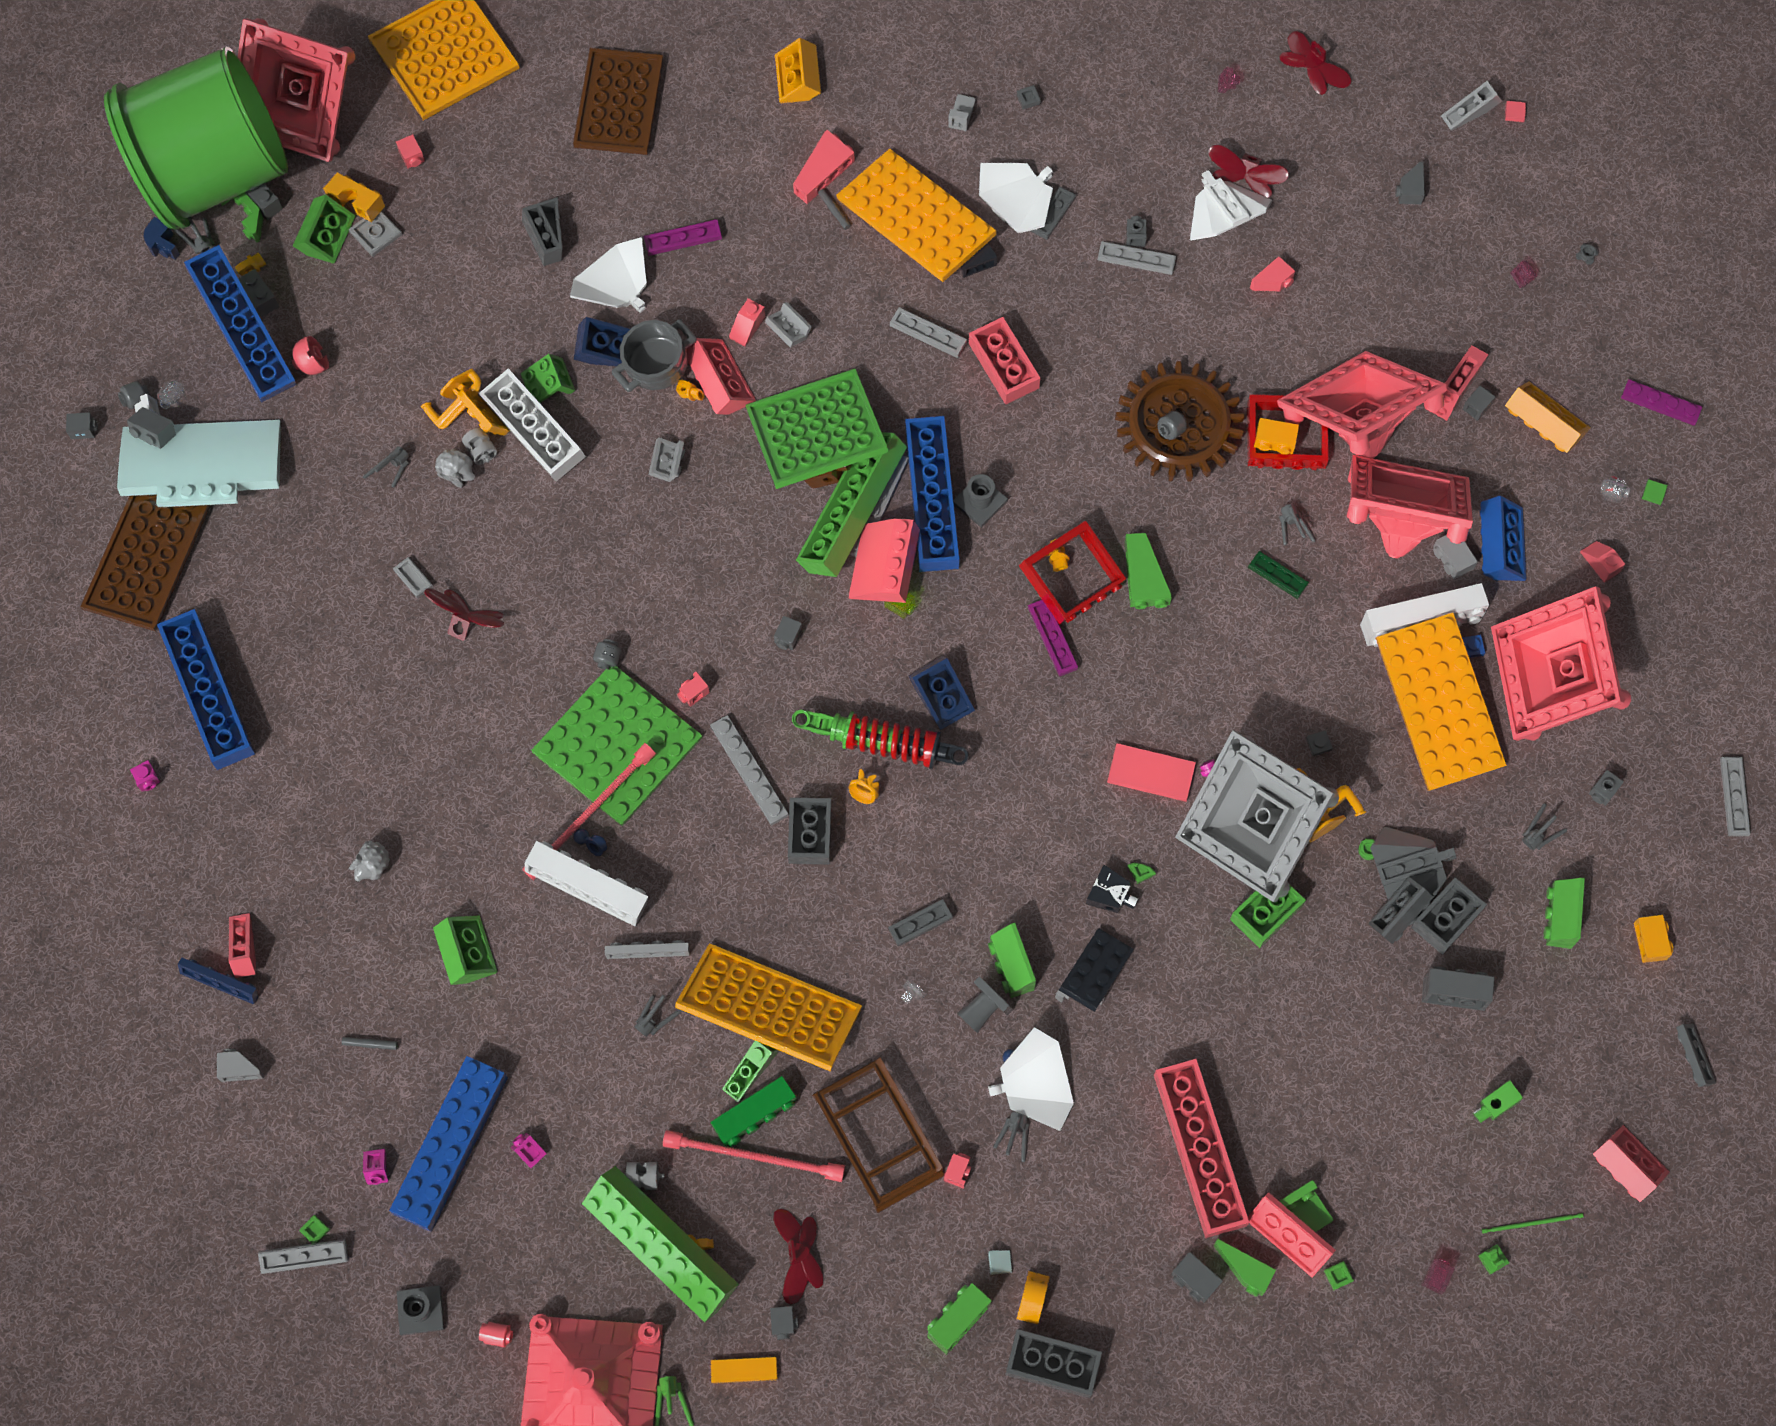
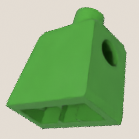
(1505, 1096)

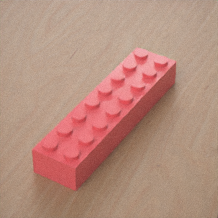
(1201, 1148)

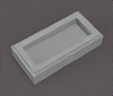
(412, 577)

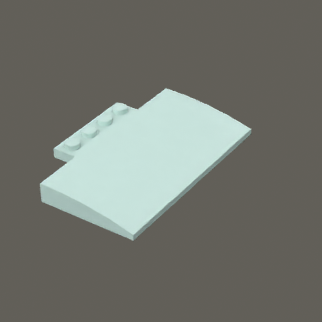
(202, 463)

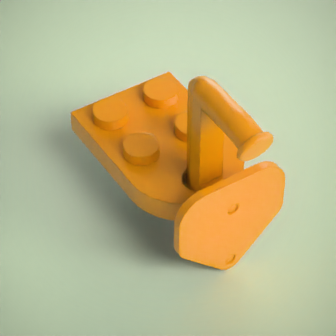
(466, 396)
(1326, 823)

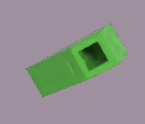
(749, 1070)

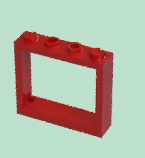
(1279, 461)
(1101, 555)

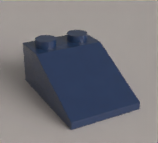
(599, 342)
(941, 692)

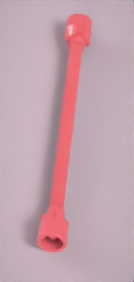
(642, 756)
(676, 1140)

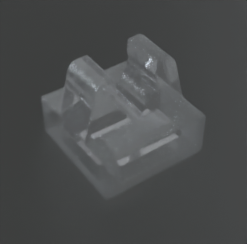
(913, 991)

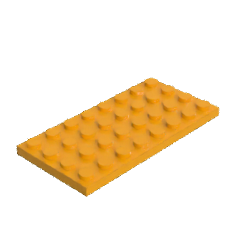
(916, 215)
(1440, 701)
(769, 1006)

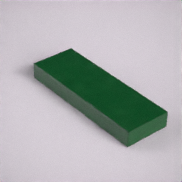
(1278, 575)

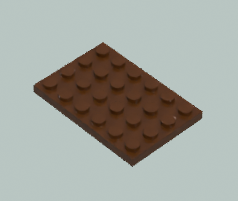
(618, 101)

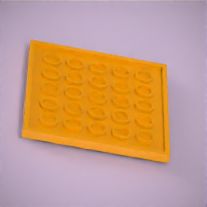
(443, 54)

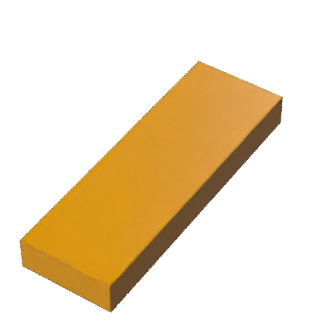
(743, 1370)

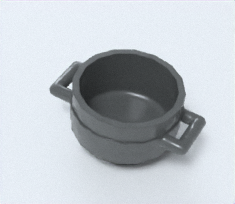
(653, 355)

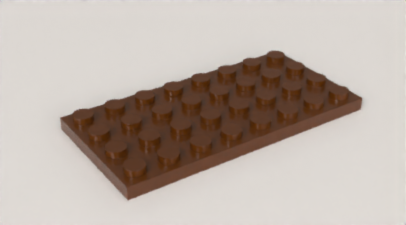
(143, 561)

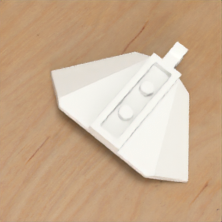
(1016, 194)
(1223, 207)
(614, 278)
(1037, 1080)

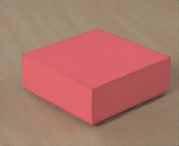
(1515, 111)

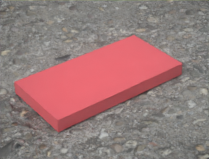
(1151, 772)
(1290, 1235)

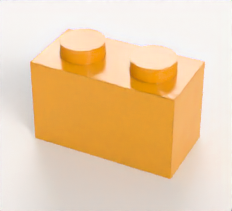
(1276, 436)
(1653, 938)

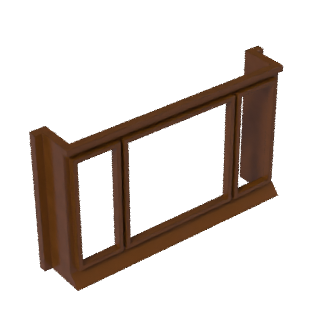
(923, 1145)

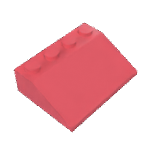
(885, 561)

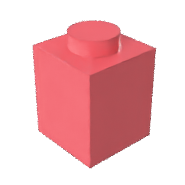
(410, 151)

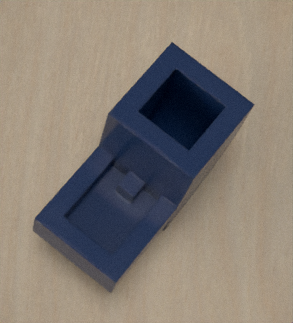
(157, 237)

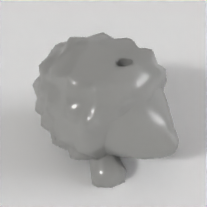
(454, 467)
(370, 861)

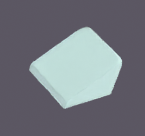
(999, 1262)

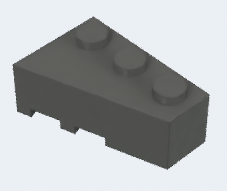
(544, 230)

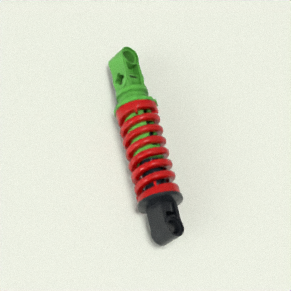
(882, 738)

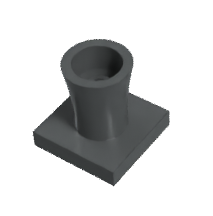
(980, 499)
(983, 1006)
(429, 1316)

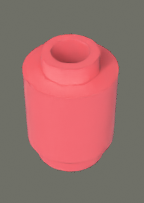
(495, 1334)

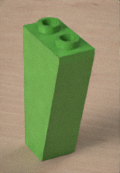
(1144, 574)

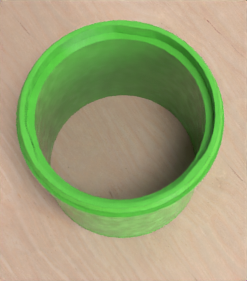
(195, 136)

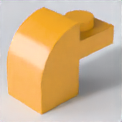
(1033, 1297)

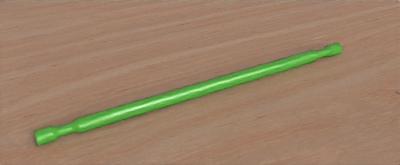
(1531, 1223)

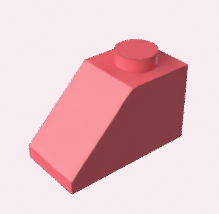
(1274, 277)
(747, 322)
(1603, 560)

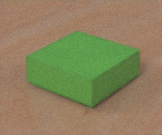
(1654, 492)
(314, 1229)
(1338, 1275)

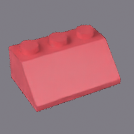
(1631, 1163)

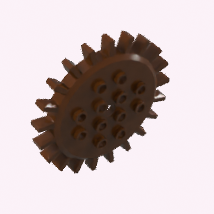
(1179, 390)

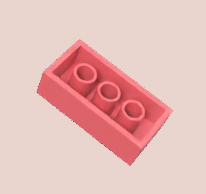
(1004, 360)

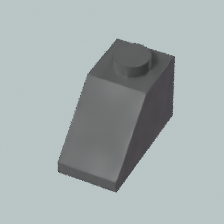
(1411, 186)

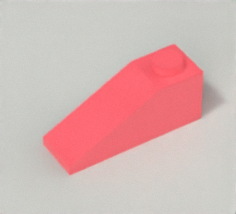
(241, 946)

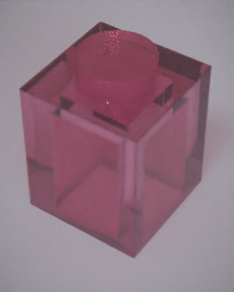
(1438, 1276)

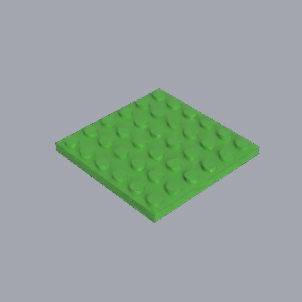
(816, 428)
(603, 733)

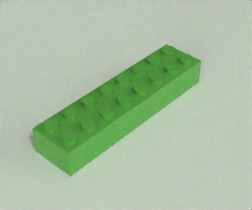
(849, 510)
(660, 1243)

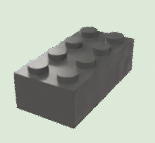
(1053, 1363)

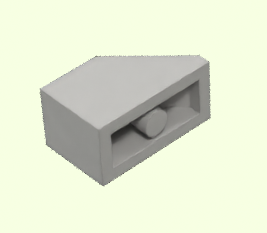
(235, 1067)

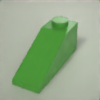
(1248, 1270)

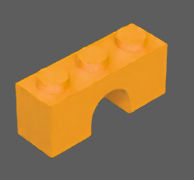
(366, 203)

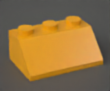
(797, 72)

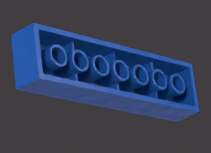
(240, 323)
(932, 493)
(206, 689)
(448, 1144)

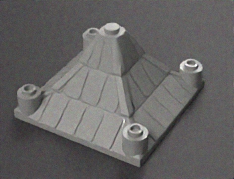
(1255, 815)

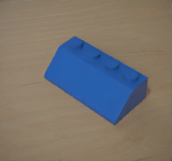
(1502, 540)

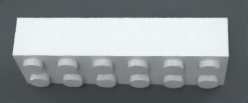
(532, 425)
(1466, 603)
(586, 883)

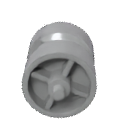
(479, 446)
(644, 1175)

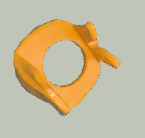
(864, 789)

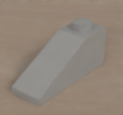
(1472, 106)

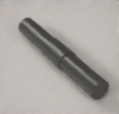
(834, 209)
(369, 1043)

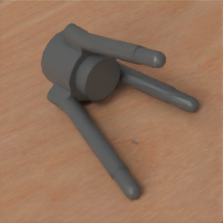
(201, 242)
(396, 457)
(1292, 516)
(1533, 839)
(645, 1024)
(1016, 1124)

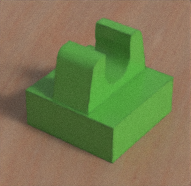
(1493, 1259)

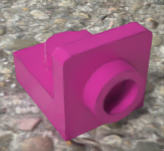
(145, 776)
(528, 1149)
(375, 1167)

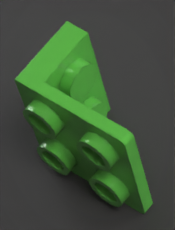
(547, 377)
(1308, 1207)

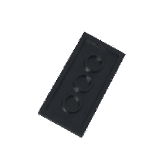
(1096, 969)

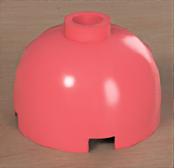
(306, 356)

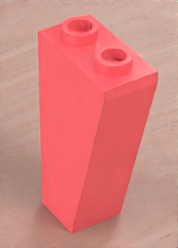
(823, 166)
(1461, 379)

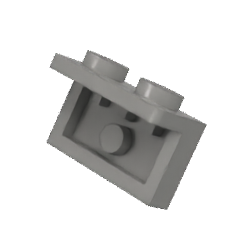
(789, 325)
(666, 459)

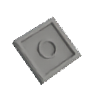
(376, 234)

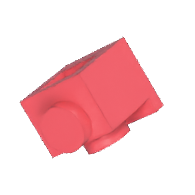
(693, 690)
(957, 1170)

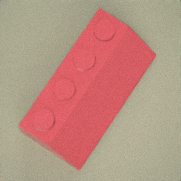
(719, 376)

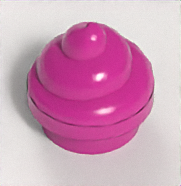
(1206, 767)

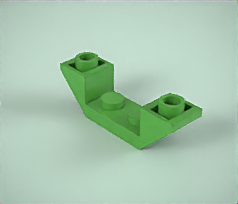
(254, 221)

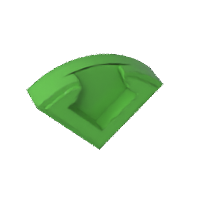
(1141, 872)

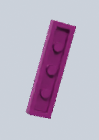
(682, 237)
(1661, 402)
(1052, 638)

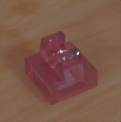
(1227, 80)
(1523, 274)

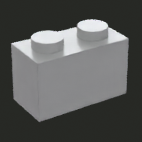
(1456, 557)

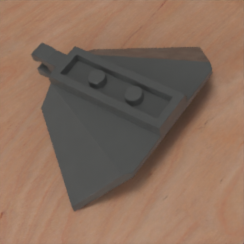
(1412, 856)

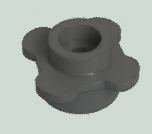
(1586, 248)

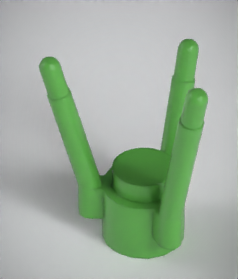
(668, 1388)

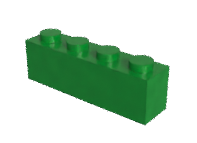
(754, 1111)

